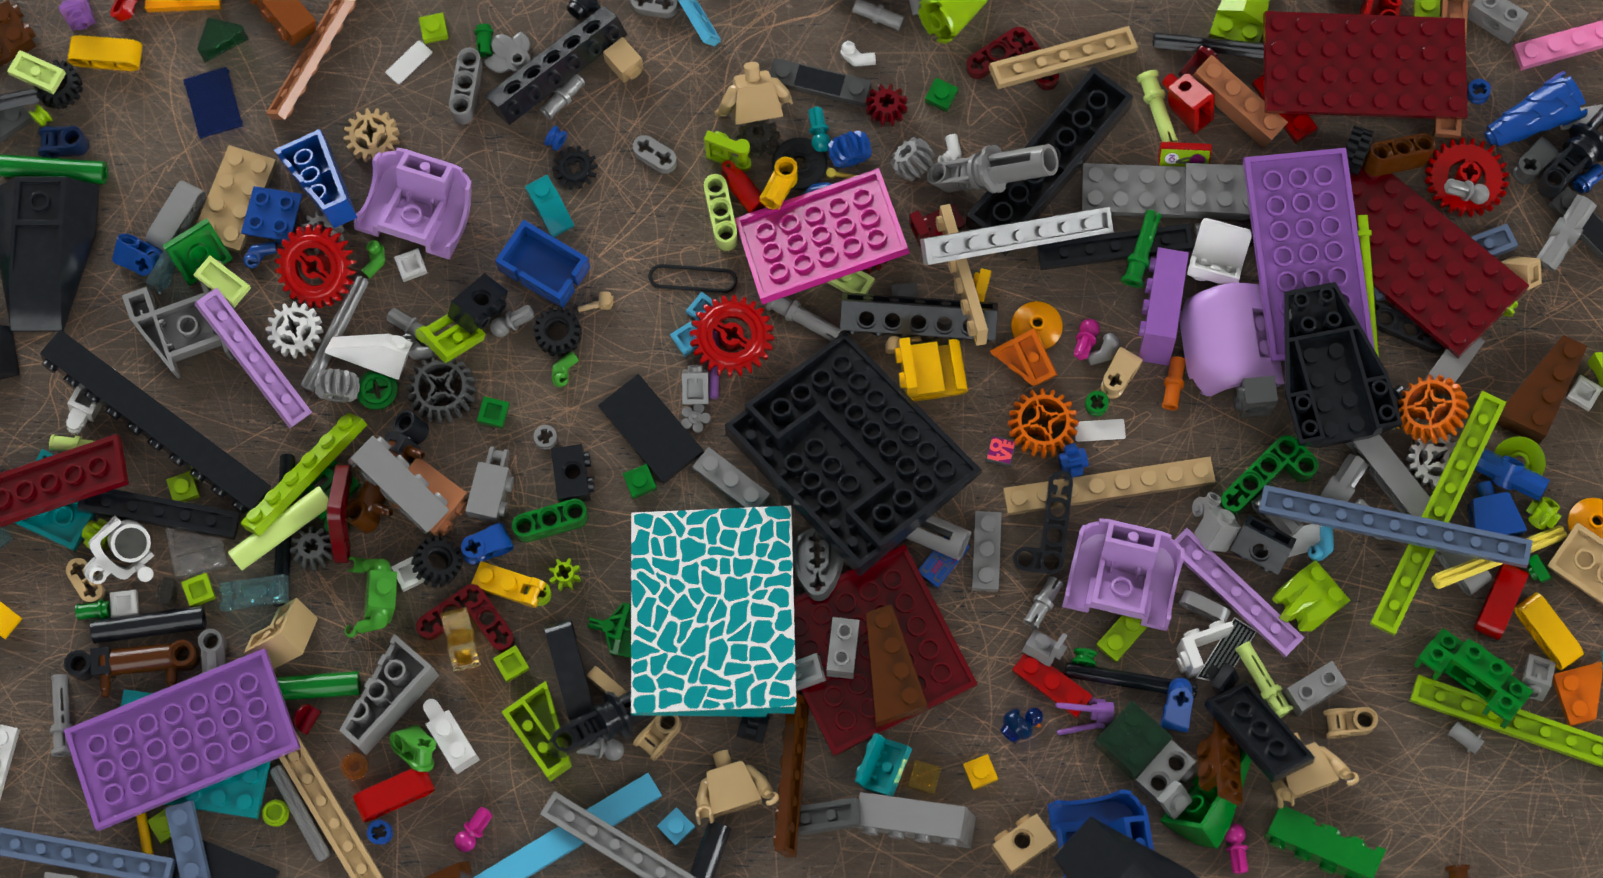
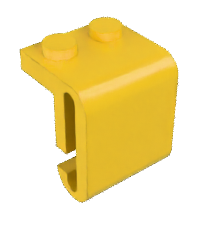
(931, 369)

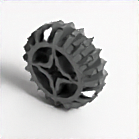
(430, 406)

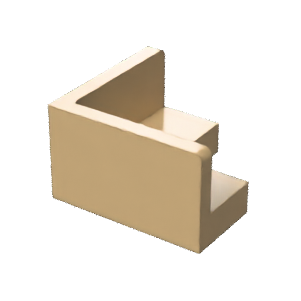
(286, 635)

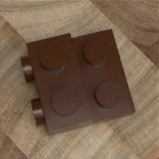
(13, 34)

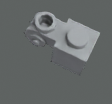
(1218, 525)

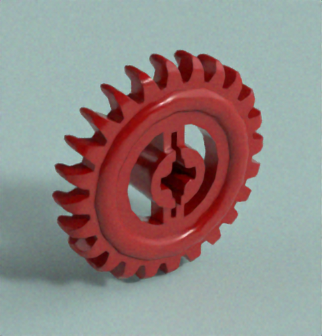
(1477, 160)
(337, 263)
(752, 349)

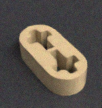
(80, 584)
(604, 682)

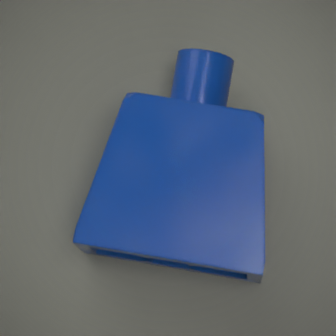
(1495, 512)

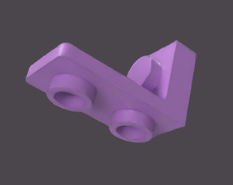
(77, 14)

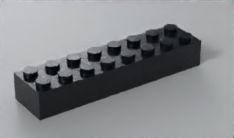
(1075, 133)

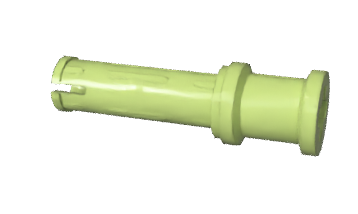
(1155, 98)
(1269, 690)

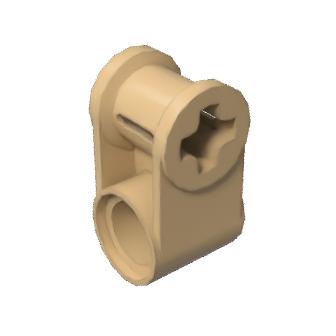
(1121, 370)
(1348, 723)
(658, 736)

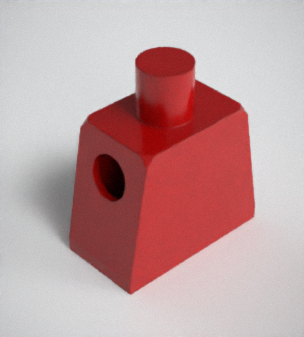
(1190, 101)

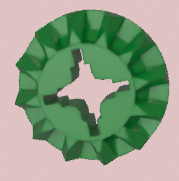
(367, 385)

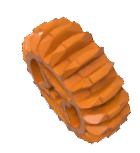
(1421, 401)
(1037, 403)

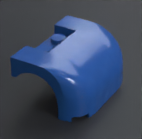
(1118, 810)

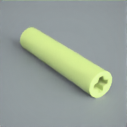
(284, 526)

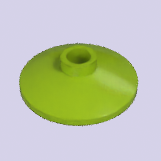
(1524, 447)

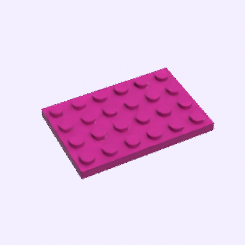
(821, 236)

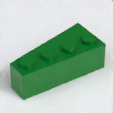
(1323, 845)

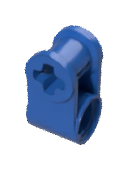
(135, 254)
(489, 543)
(1178, 709)

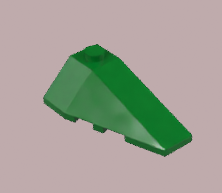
(1208, 815)

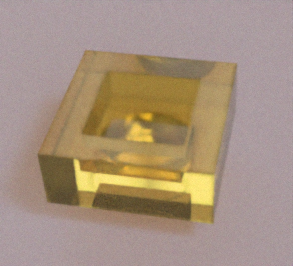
(924, 777)

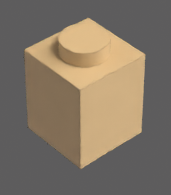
(623, 60)

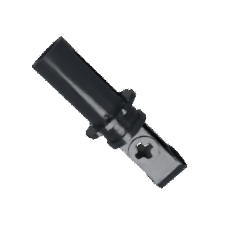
(1578, 153)
(601, 723)

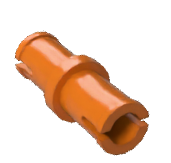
(1174, 383)

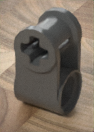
(1536, 160)

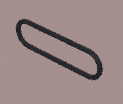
(692, 268)

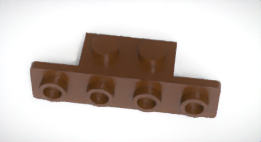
(1220, 765)

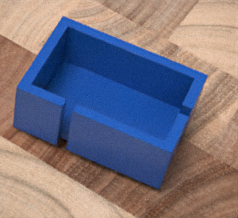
(542, 264)

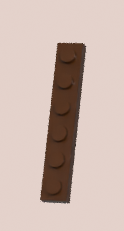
(790, 785)

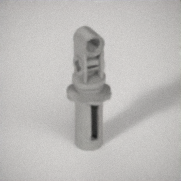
(993, 168)
(953, 548)

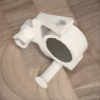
(128, 543)

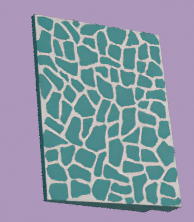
(712, 612)

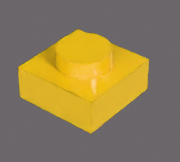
(980, 772)

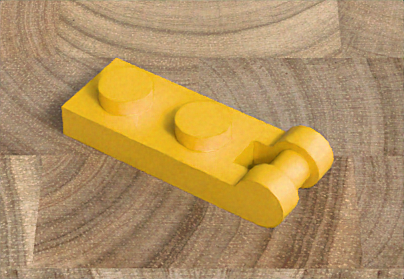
(508, 584)

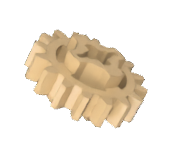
(360, 132)

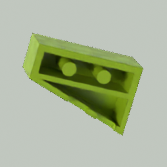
(534, 723)

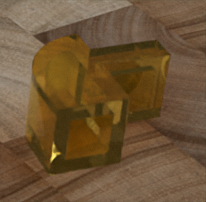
(460, 640)

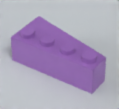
(1162, 306)

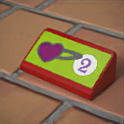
(1179, 154)

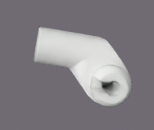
(854, 57)
(953, 147)

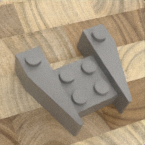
(175, 329)

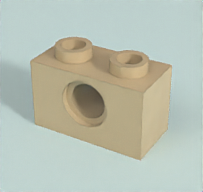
(1015, 857)

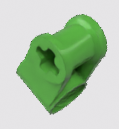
(414, 747)

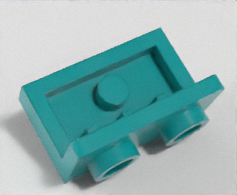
(882, 765)

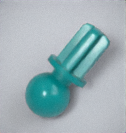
(818, 128)

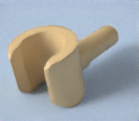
(605, 302)
(893, 342)

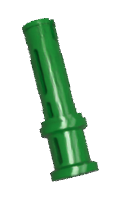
(1139, 259)

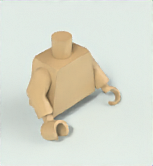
(754, 96)
(1314, 777)
(731, 788)

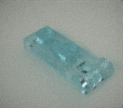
(254, 592)

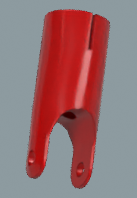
(742, 187)

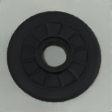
(802, 148)

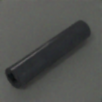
(148, 624)
(710, 850)

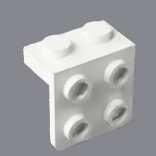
(1219, 252)
(1189, 657)

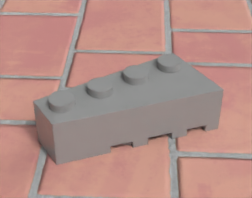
(399, 484)
(387, 695)
(917, 820)

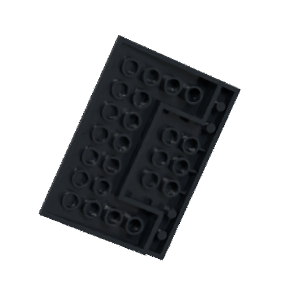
(851, 452)

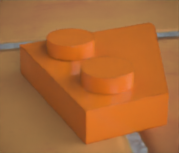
(1027, 358)
(1579, 693)

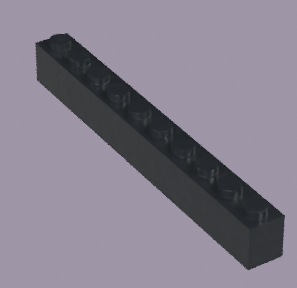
(154, 421)

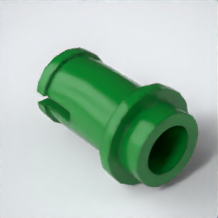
(483, 39)
(93, 610)

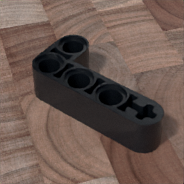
(1050, 521)
(569, 668)

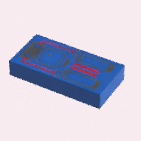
(938, 567)

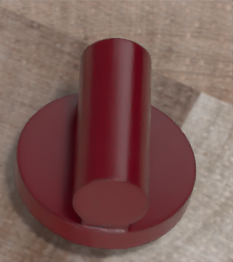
(305, 718)

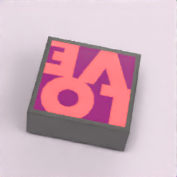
(1000, 451)

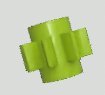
(1543, 513)
(92, 529)
(561, 566)

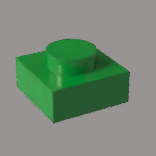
(941, 94)
(493, 412)
(639, 481)
(1538, 569)

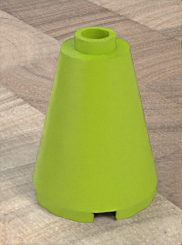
(947, 17)

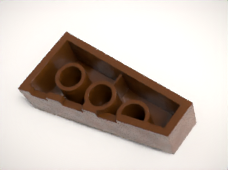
(1539, 397)
(893, 676)

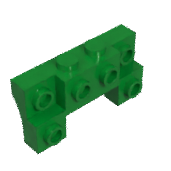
(1478, 672)

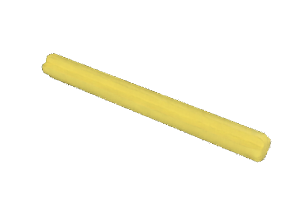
(1478, 565)

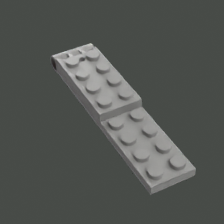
(1173, 191)

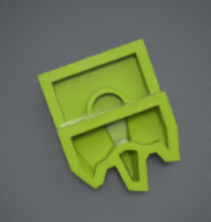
(1310, 597)

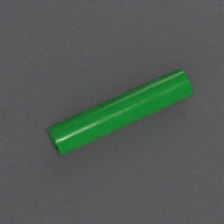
(30, 166)
(320, 685)

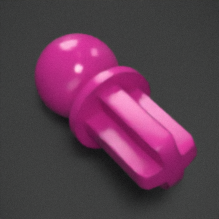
(1086, 338)
(1235, 837)
(466, 840)

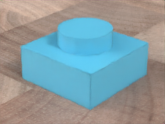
(676, 826)

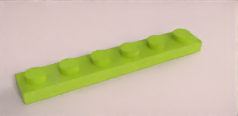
(303, 474)

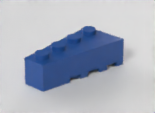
(317, 173)

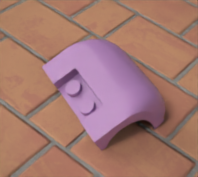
(417, 201)
(1226, 338)
(1125, 572)

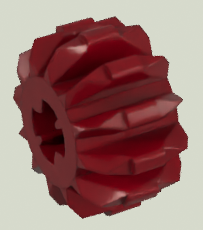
(895, 108)

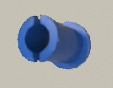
(1584, 182)

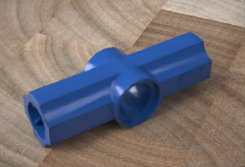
(1511, 474)

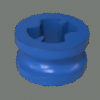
(1481, 97)
(555, 138)
(378, 824)

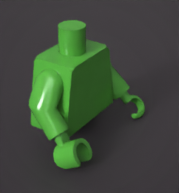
(379, 594)

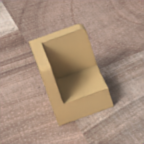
(1526, 268)

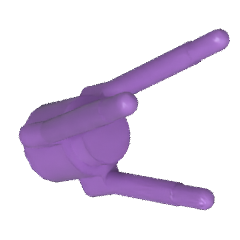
(1099, 711)

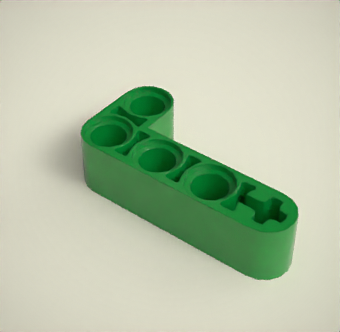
(1259, 477)

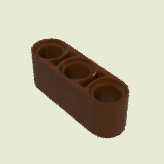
(1399, 154)

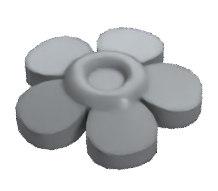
(695, 417)

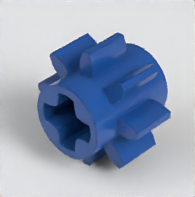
(1073, 460)

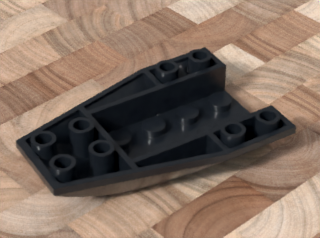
(44, 248)
(1332, 371)
(1107, 853)

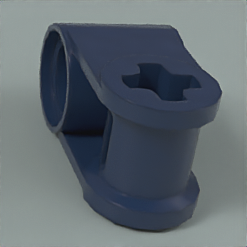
(57, 142)

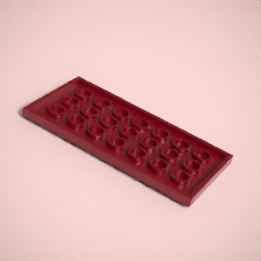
(1364, 65)
(1431, 264)

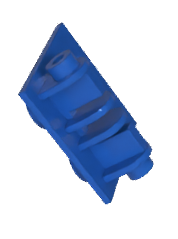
(271, 213)

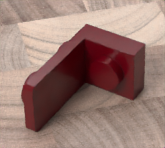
(926, 226)

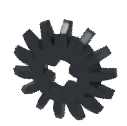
(570, 159)

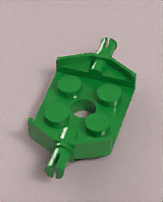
(617, 630)

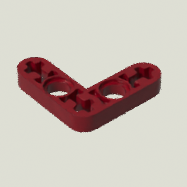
(1011, 49)
(337, 513)
(475, 610)

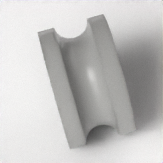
(538, 434)

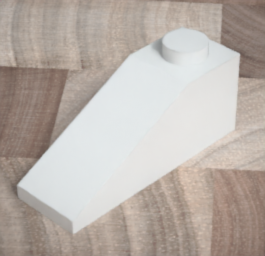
(375, 352)

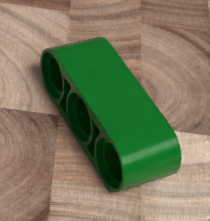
(563, 524)

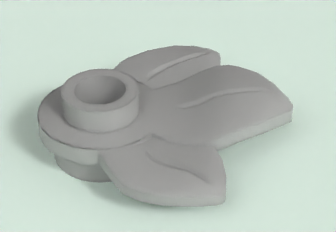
(507, 51)

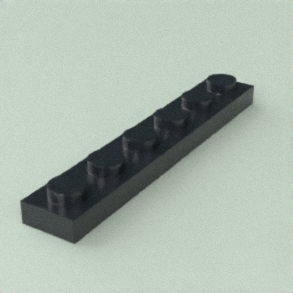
(1110, 247)
(163, 513)

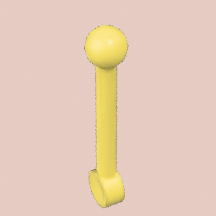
(831, 173)

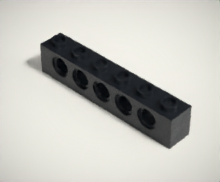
(556, 65)
(906, 307)

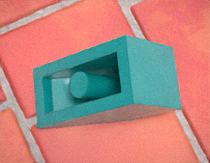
(549, 206)

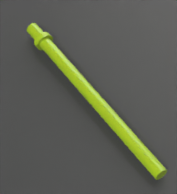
(1364, 240)

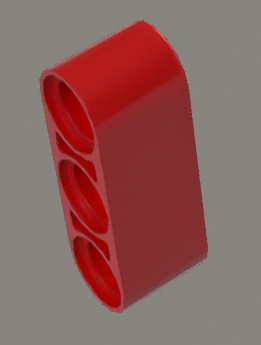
(1501, 601)
(393, 794)

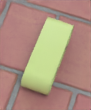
(718, 201)

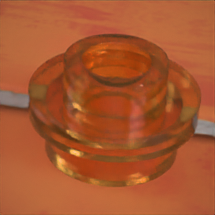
(348, 760)

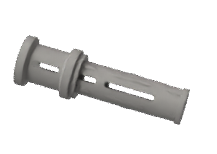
(793, 311)
(60, 744)

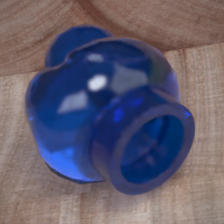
(1017, 727)

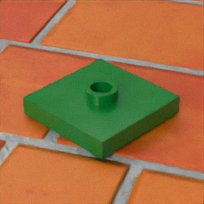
(193, 248)

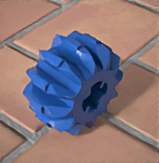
(849, 149)

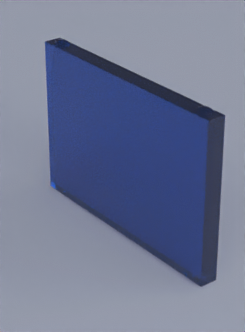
(213, 102)

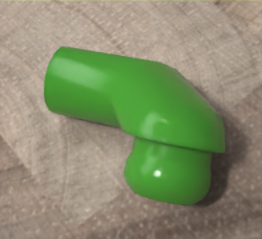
(376, 258)
(561, 368)

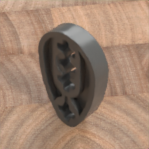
(804, 563)

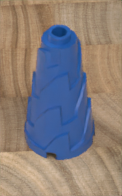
(1544, 109)

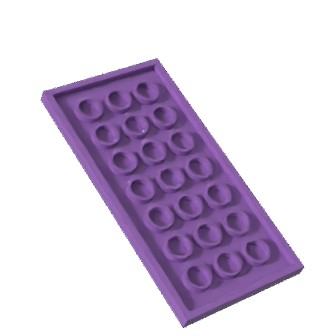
(1304, 233)
(181, 739)

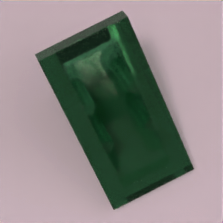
(220, 37)

